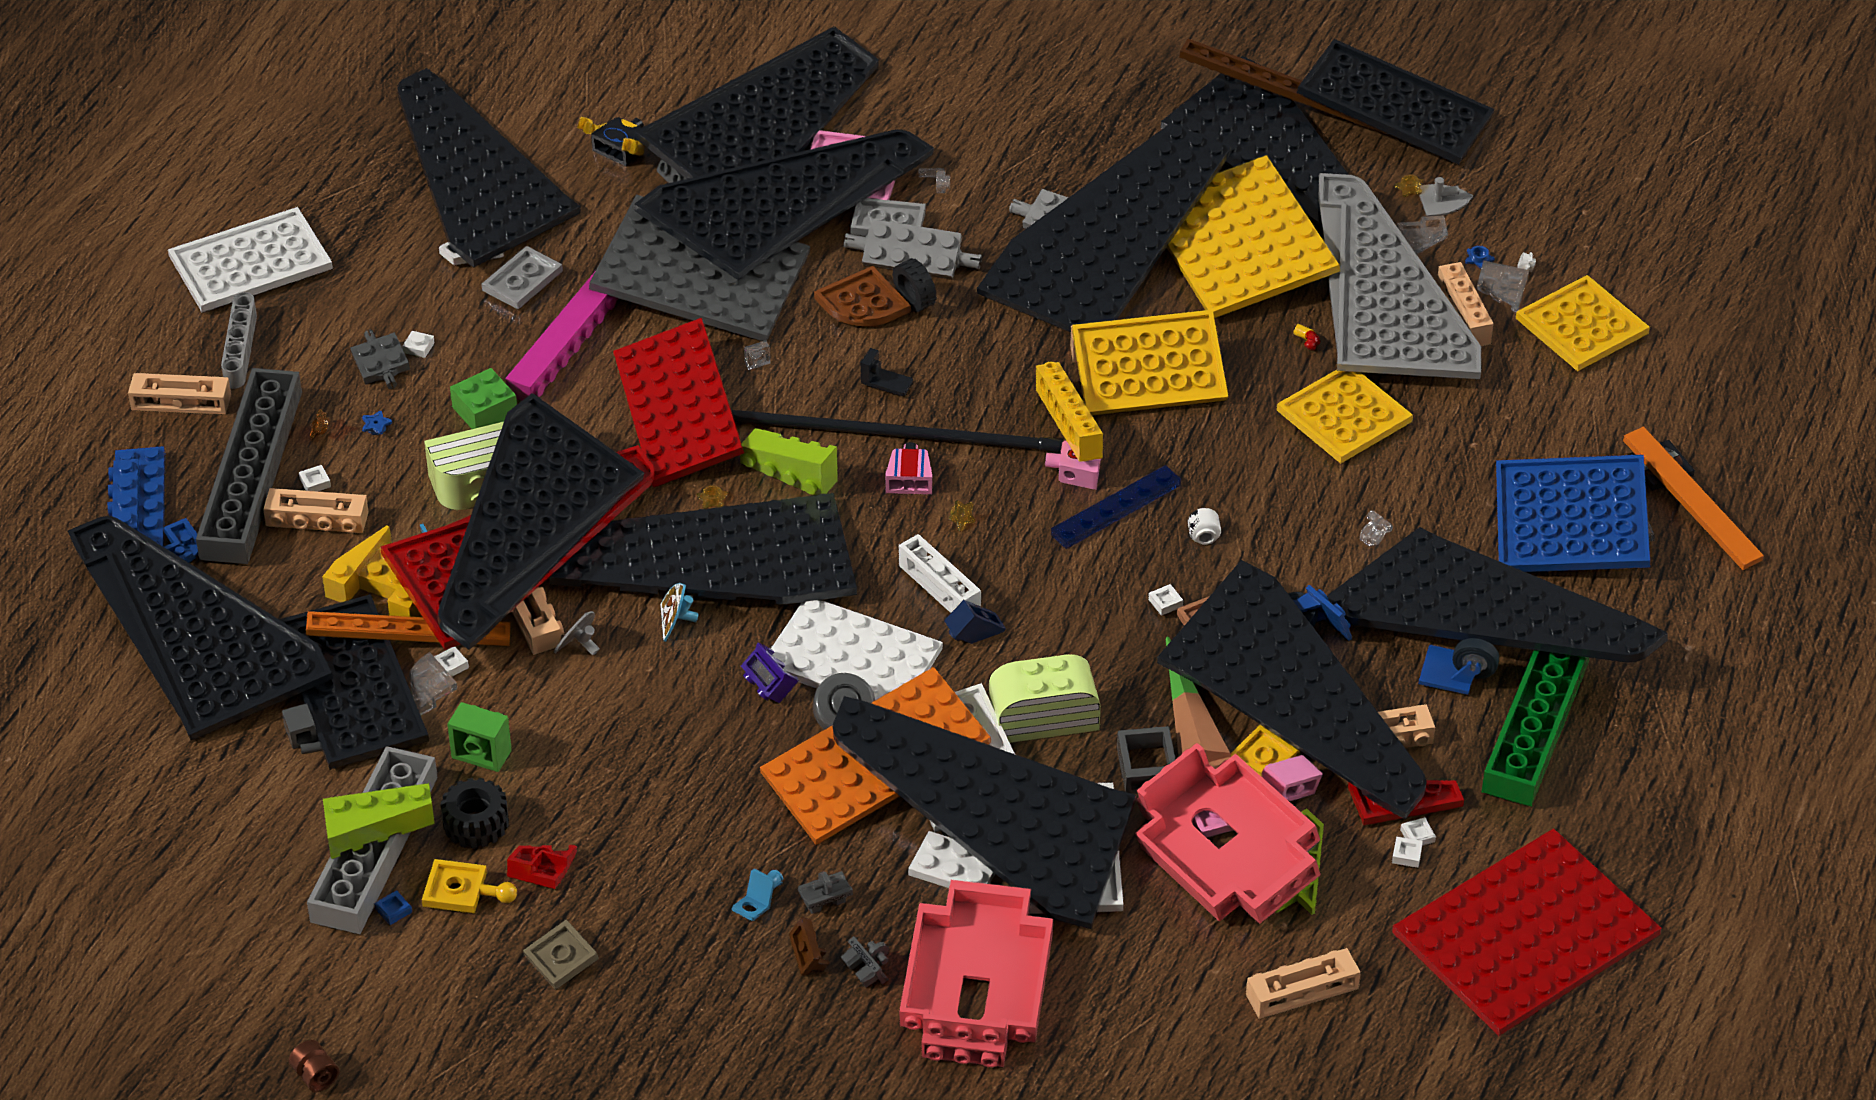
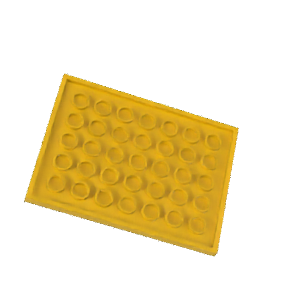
(1248, 240)

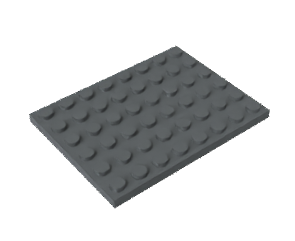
(666, 275)

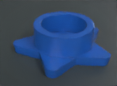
(1478, 255)
(371, 427)

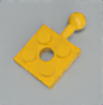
(466, 897)

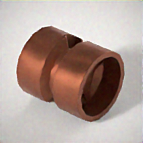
(314, 1065)

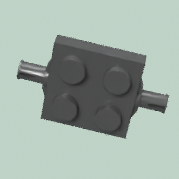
(380, 358)

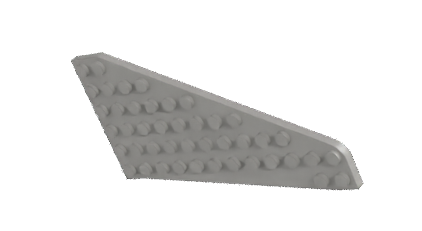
(1384, 298)

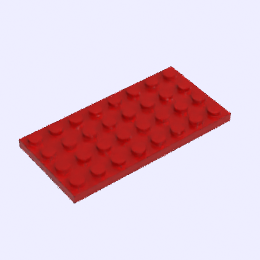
(678, 402)

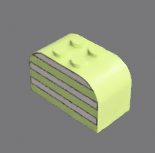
(460, 463)
(1045, 698)

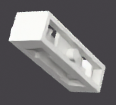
(936, 574)

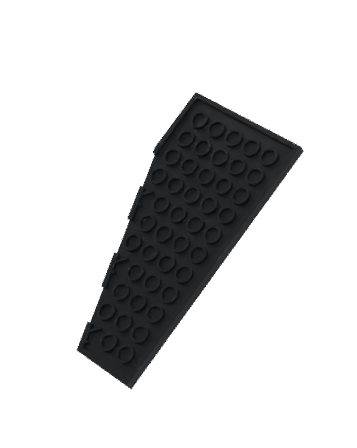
(764, 111)
(1106, 237)
(749, 550)

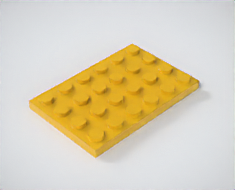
(1149, 362)

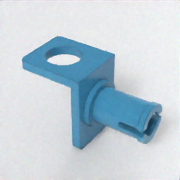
(758, 893)

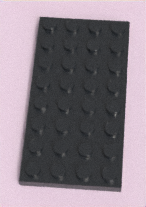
(1395, 101)
(366, 700)

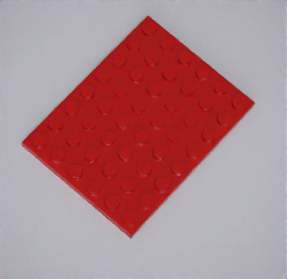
(1526, 931)

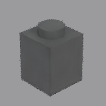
(299, 725)

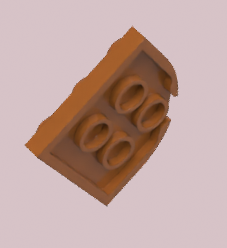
(862, 299)

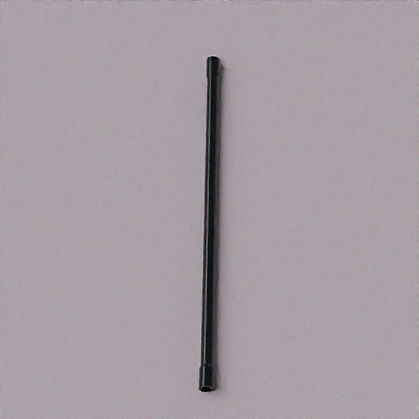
(1041, 443)

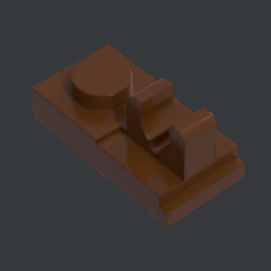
(806, 949)

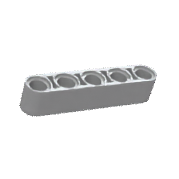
(239, 339)

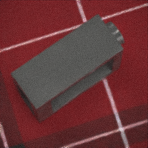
(1139, 739)

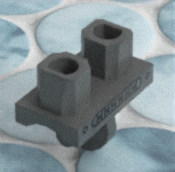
(825, 890)
(871, 971)

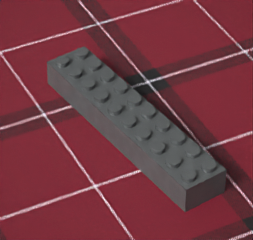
(249, 466)

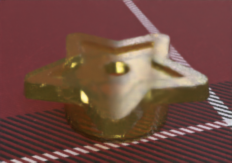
(1409, 184)
(712, 496)
(957, 510)

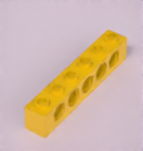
(1069, 411)

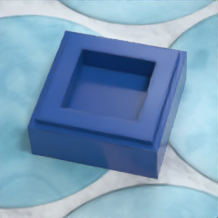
(393, 907)

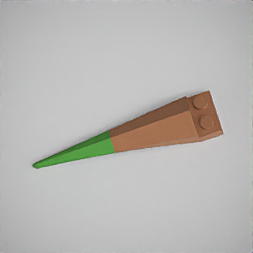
(1194, 722)

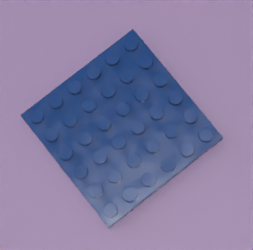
(1572, 513)

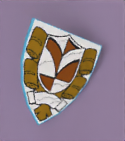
(676, 606)

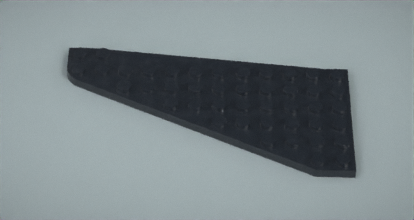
(1258, 126)
(477, 178)
(533, 507)
(198, 637)
(1275, 668)
(1008, 811)

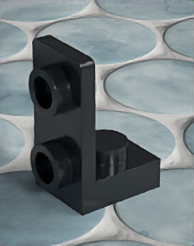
(882, 379)

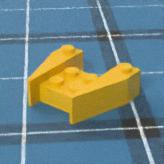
(367, 570)

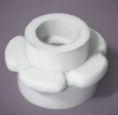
(1526, 261)

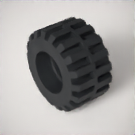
(469, 798)

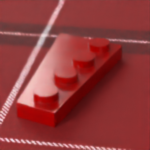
(1439, 796)

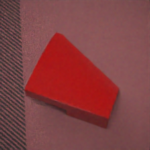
(540, 864)

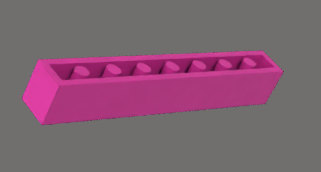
(559, 342)

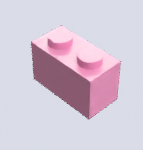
(1293, 777)

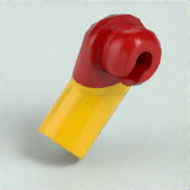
(1309, 335)

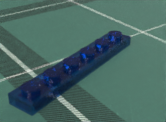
(1115, 507)

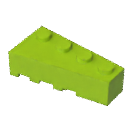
(791, 461)
(375, 816)

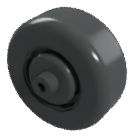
(831, 693)

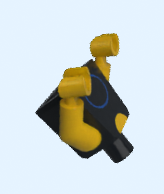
(615, 138)

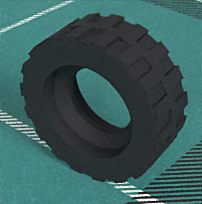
(914, 284)

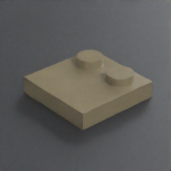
(560, 954)

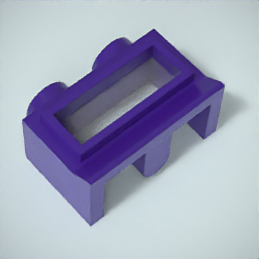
(768, 674)

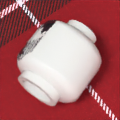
(1204, 526)

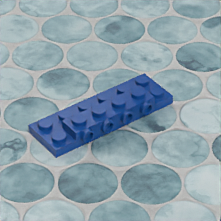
(139, 490)

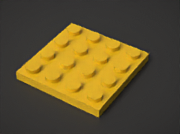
(1582, 322)
(1344, 413)

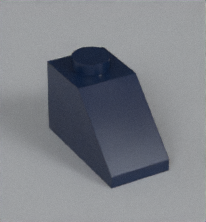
(973, 623)

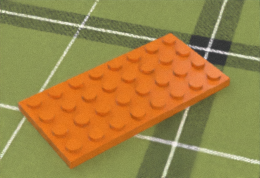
(832, 789)

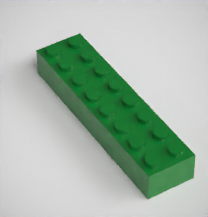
(1533, 726)

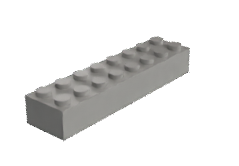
(355, 879)

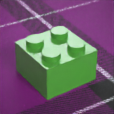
(482, 399)
(479, 736)

